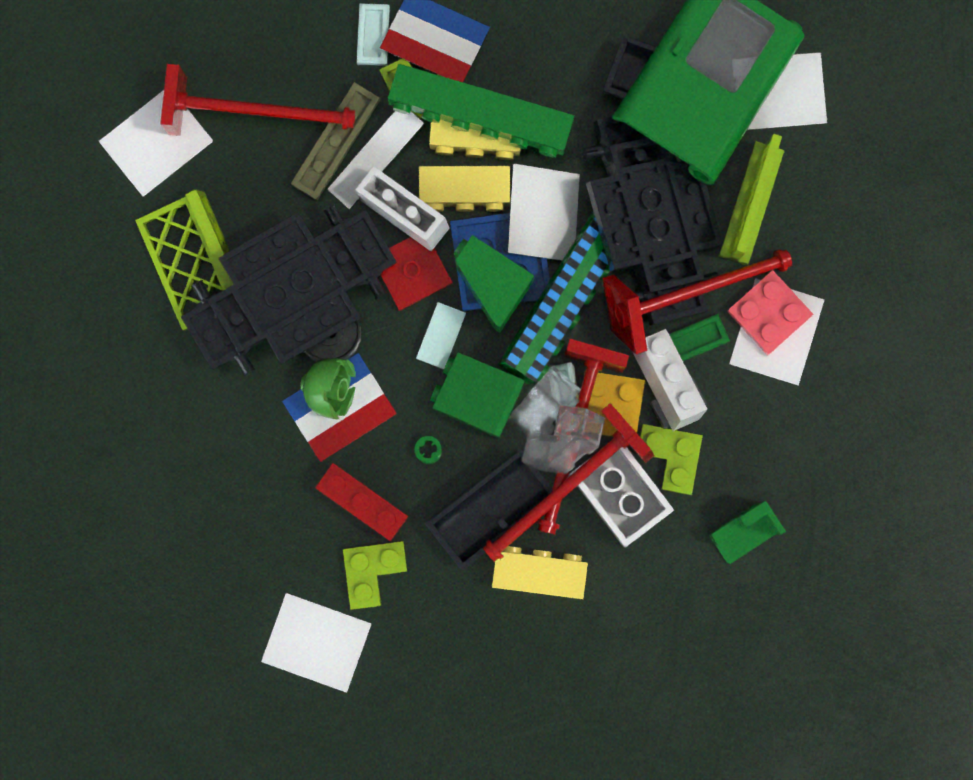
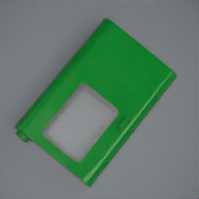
(715, 84)

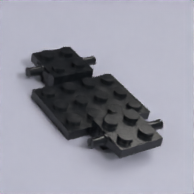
(651, 216)
(288, 289)

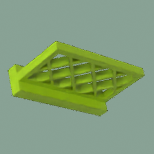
(752, 201)
(212, 241)

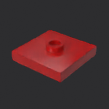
(415, 273)

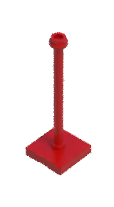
(177, 100)
(626, 310)
(594, 360)
(623, 437)

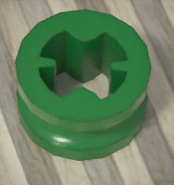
(421, 444)

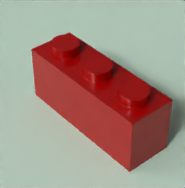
(362, 502)

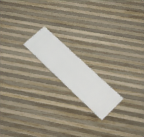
(376, 153)

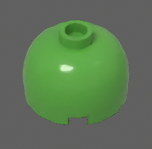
(327, 387)

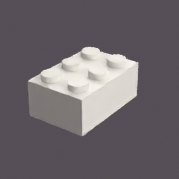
(625, 497)

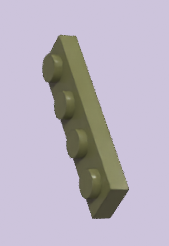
(334, 144)

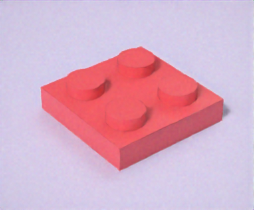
(770, 312)

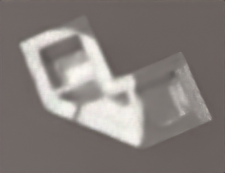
(543, 403)
(575, 434)

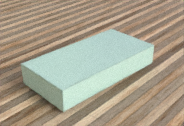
(371, 33)
(441, 335)

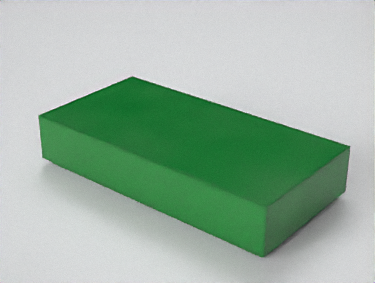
(699, 337)

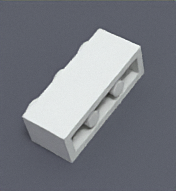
(402, 208)
(670, 381)

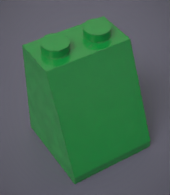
(492, 279)
(477, 394)

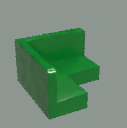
(746, 531)

